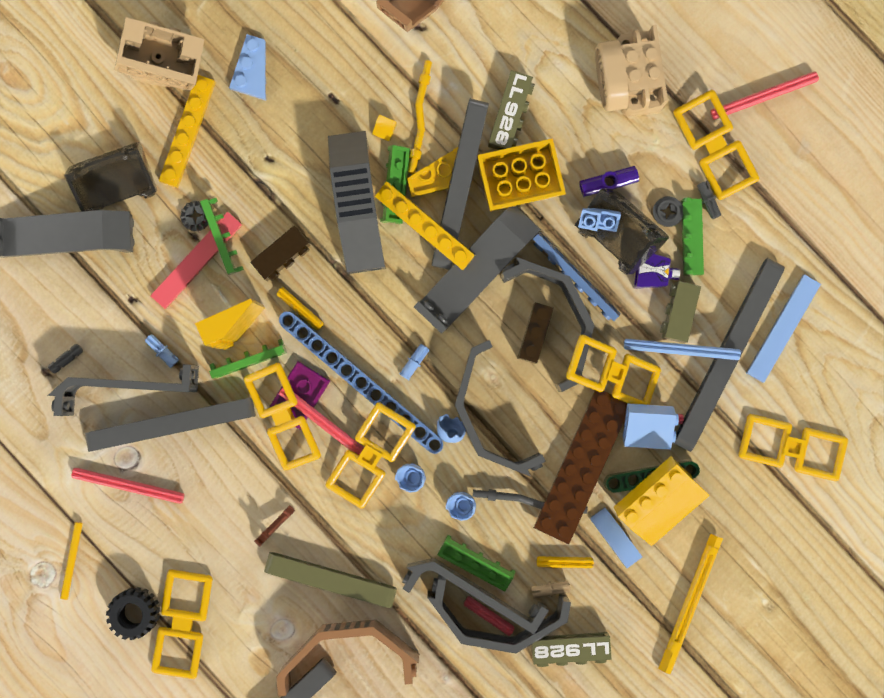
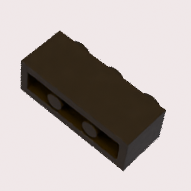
(281, 254)
(535, 333)

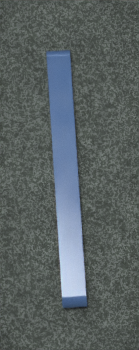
(356, 373)

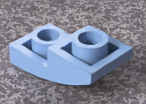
(599, 219)

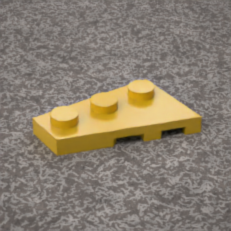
(434, 176)

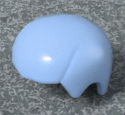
(450, 429)
(410, 477)
(461, 506)

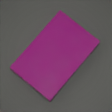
(307, 385)

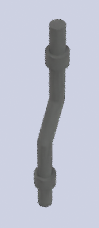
(492, 495)

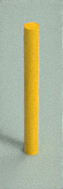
(71, 560)

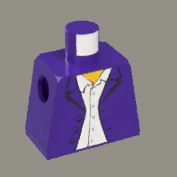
(655, 273)

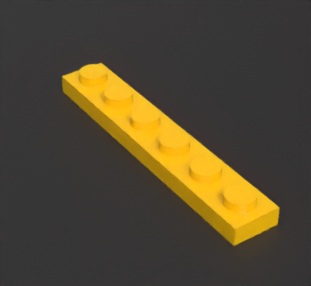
(187, 132)
(425, 225)

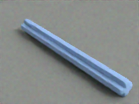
(682, 349)

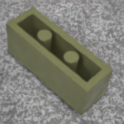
(680, 311)

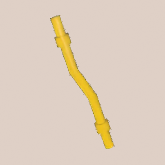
(415, 153)

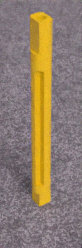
(690, 604)

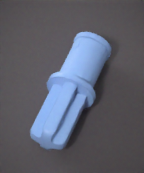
(162, 351)
(414, 361)

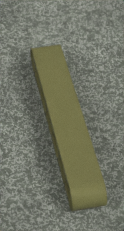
(330, 579)

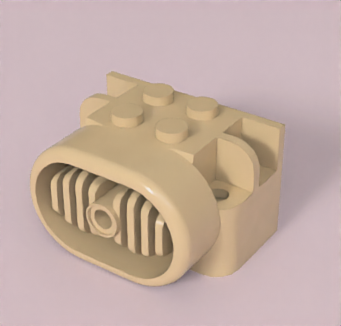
(158, 55)
(631, 73)

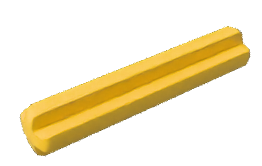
(298, 307)
(564, 562)

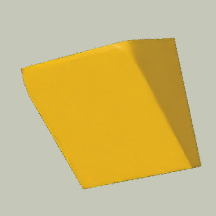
(384, 128)

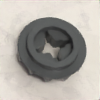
(675, 207)
(188, 210)

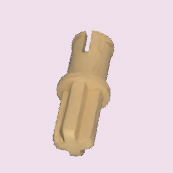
(551, 589)

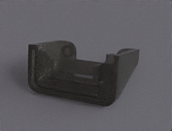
(111, 178)
(636, 234)

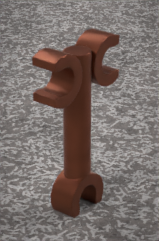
(274, 526)

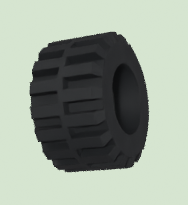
(122, 624)

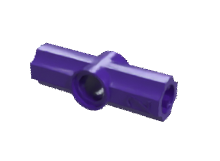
(620, 178)

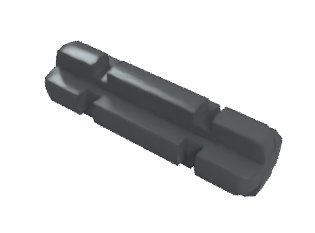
(65, 358)

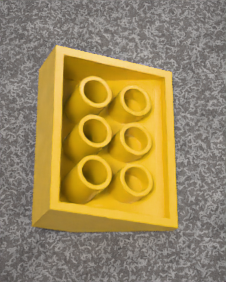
(520, 174)
(229, 325)
(660, 501)

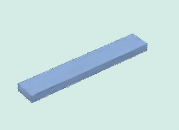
(783, 328)

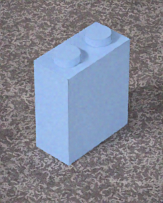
(650, 426)

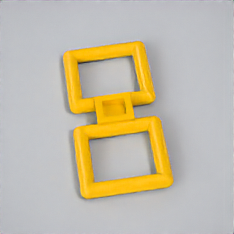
(716, 145)
(612, 371)
(282, 416)
(793, 447)
(370, 455)
(181, 624)

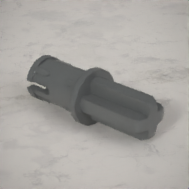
(709, 199)

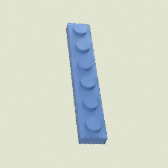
(581, 282)

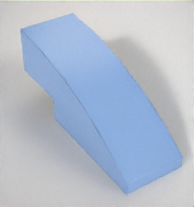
(616, 537)

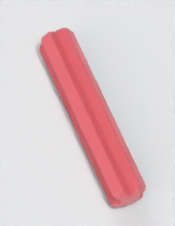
(488, 615)

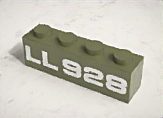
(510, 111)
(571, 648)

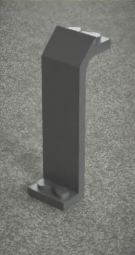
(66, 233)
(493, 253)
(65, 392)
(531, 623)

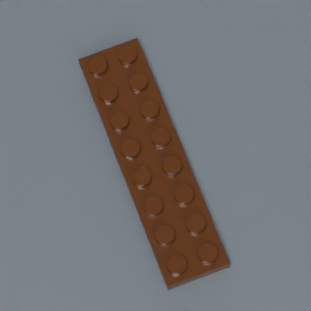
(581, 467)

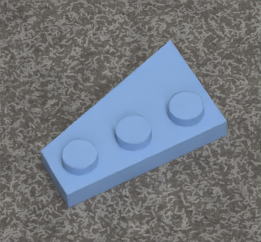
(251, 69)

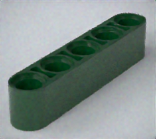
(640, 474)

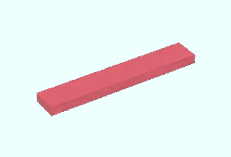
(193, 263)

